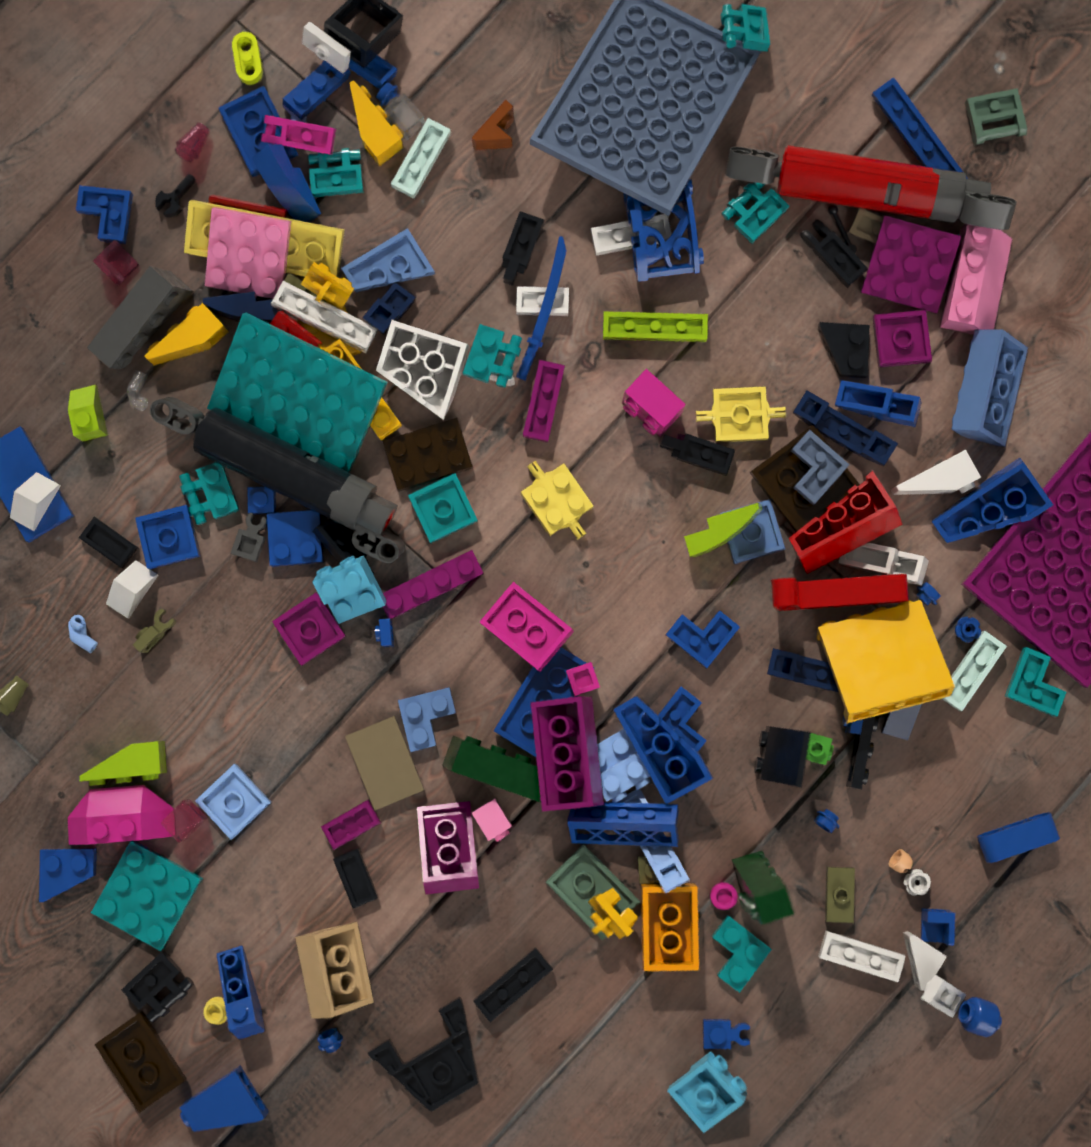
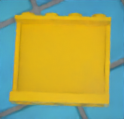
(885, 660)

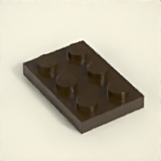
(427, 454)
(140, 1062)

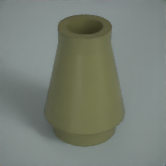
(11, 695)

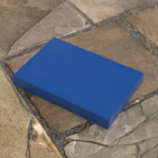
(246, 124)

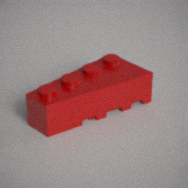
(846, 525)

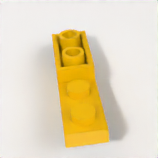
(384, 419)

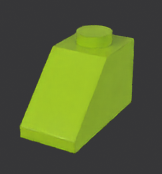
(86, 414)

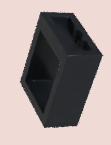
(361, 50)

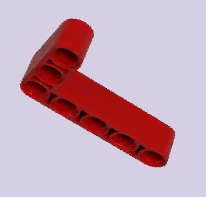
(841, 592)

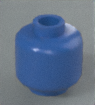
(980, 1016)

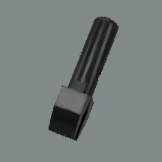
(174, 197)

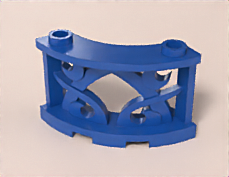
(646, 254)

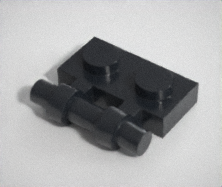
(152, 980)

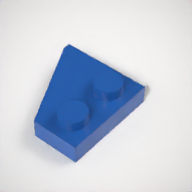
(64, 870)

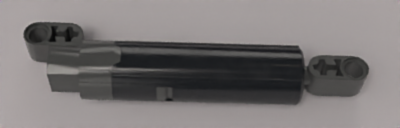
(288, 472)

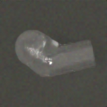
(134, 392)

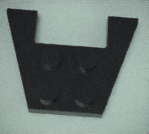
(439, 1071)

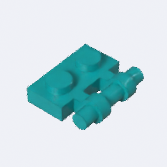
(752, 29)
(338, 179)
(760, 216)
(484, 353)
(217, 490)

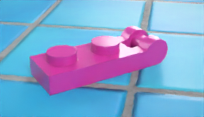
(299, 135)

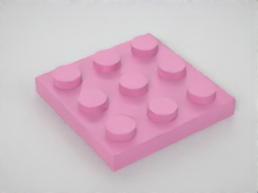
(247, 252)

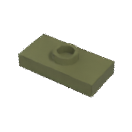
(840, 894)

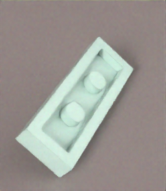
(421, 158)
(974, 669)

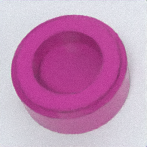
(723, 896)

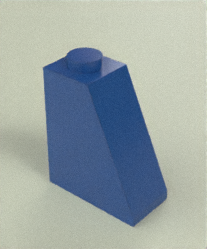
(224, 1103)

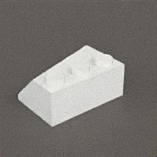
(423, 365)

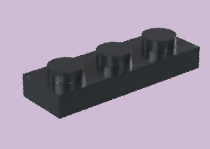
(861, 751)
(513, 984)

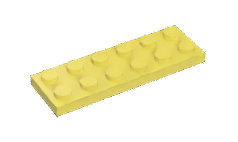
(306, 244)

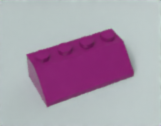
(567, 753)

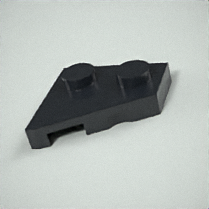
(848, 347)

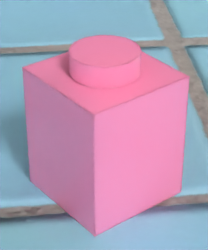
(492, 820)

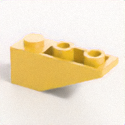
(377, 135)
(193, 335)

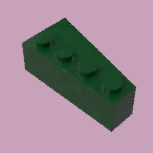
(493, 767)
(761, 889)

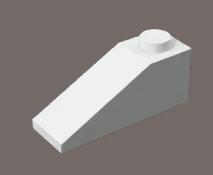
(943, 478)

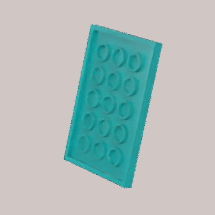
(297, 392)

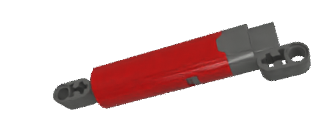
(874, 185)

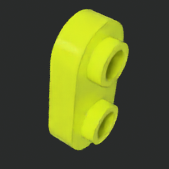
(248, 59)

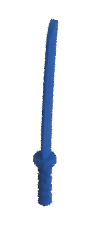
(535, 340)

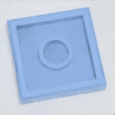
(233, 801)

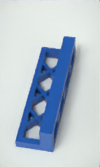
(623, 819)

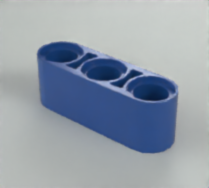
(1018, 837)

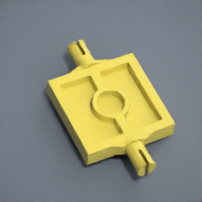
(740, 414)
(556, 499)

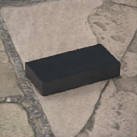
(108, 542)
(355, 878)

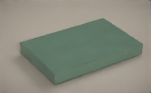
(586, 877)

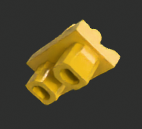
(327, 285)
(607, 918)

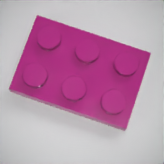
(526, 626)

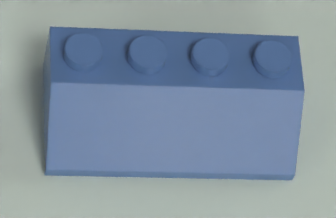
(989, 387)

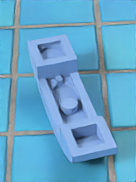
(661, 858)

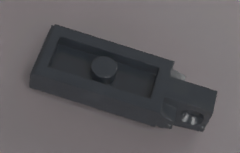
(521, 246)
(699, 452)
(337, 540)

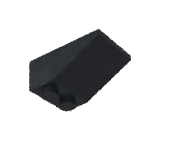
(782, 755)

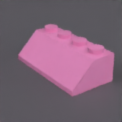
(976, 280)

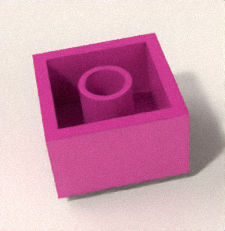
(652, 403)

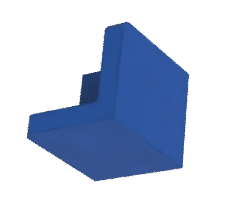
(938, 926)

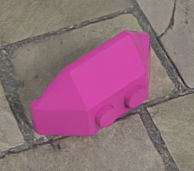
(118, 816)

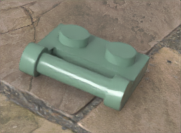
(995, 108)

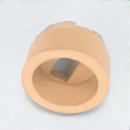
(901, 861)

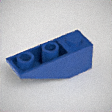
(239, 994)

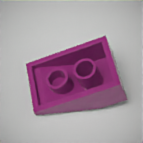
(447, 848)

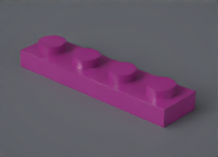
(431, 584)

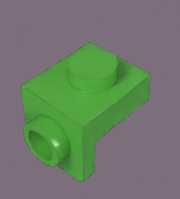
(819, 749)

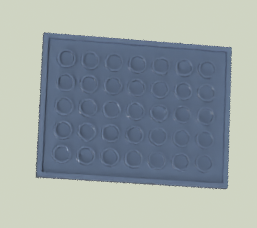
(645, 100)

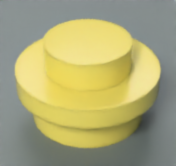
(215, 1011)

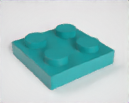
(443, 508)

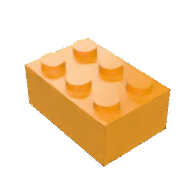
(669, 928)

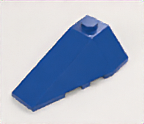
(665, 754)

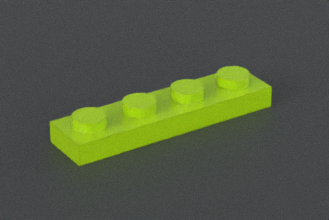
(655, 326)

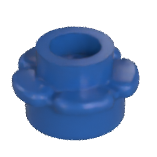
(386, 93)
(927, 594)
(963, 623)
(827, 820)
(330, 1040)

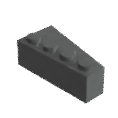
(139, 317)

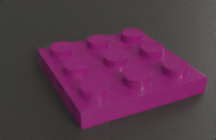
(910, 264)

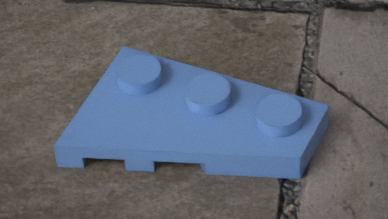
(390, 262)

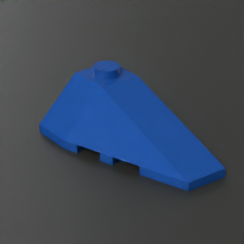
(999, 501)

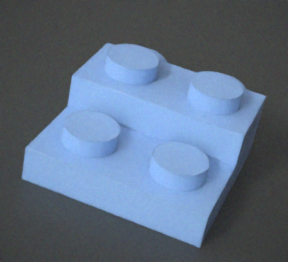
(620, 767)

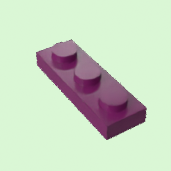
(543, 401)

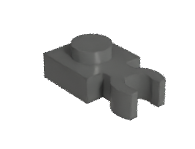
(249, 542)

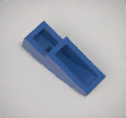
(286, 183)
(879, 403)

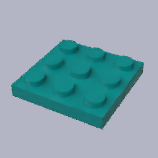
(146, 895)

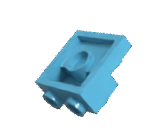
(349, 589)
(708, 1091)

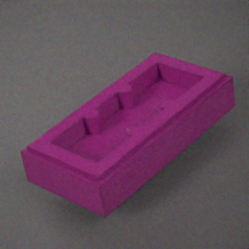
(351, 824)

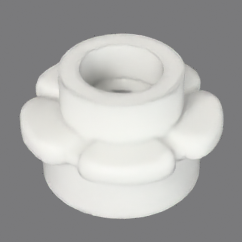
(924, 882)

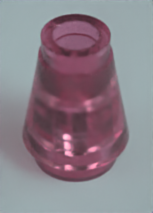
(192, 142)

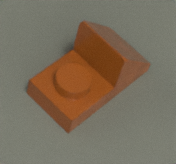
(491, 133)

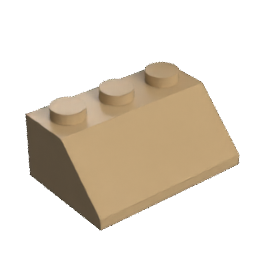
(334, 970)

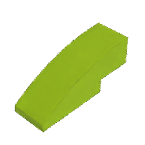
(721, 529)

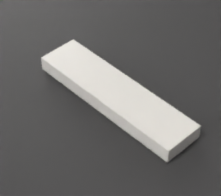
(324, 317)

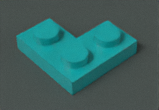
(1027, 684)
(746, 950)

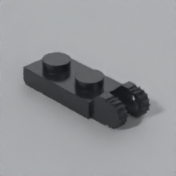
(835, 254)

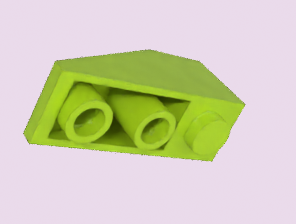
(137, 759)

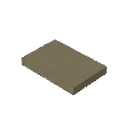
(384, 763)

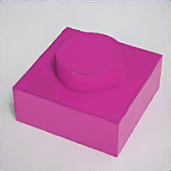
(582, 679)

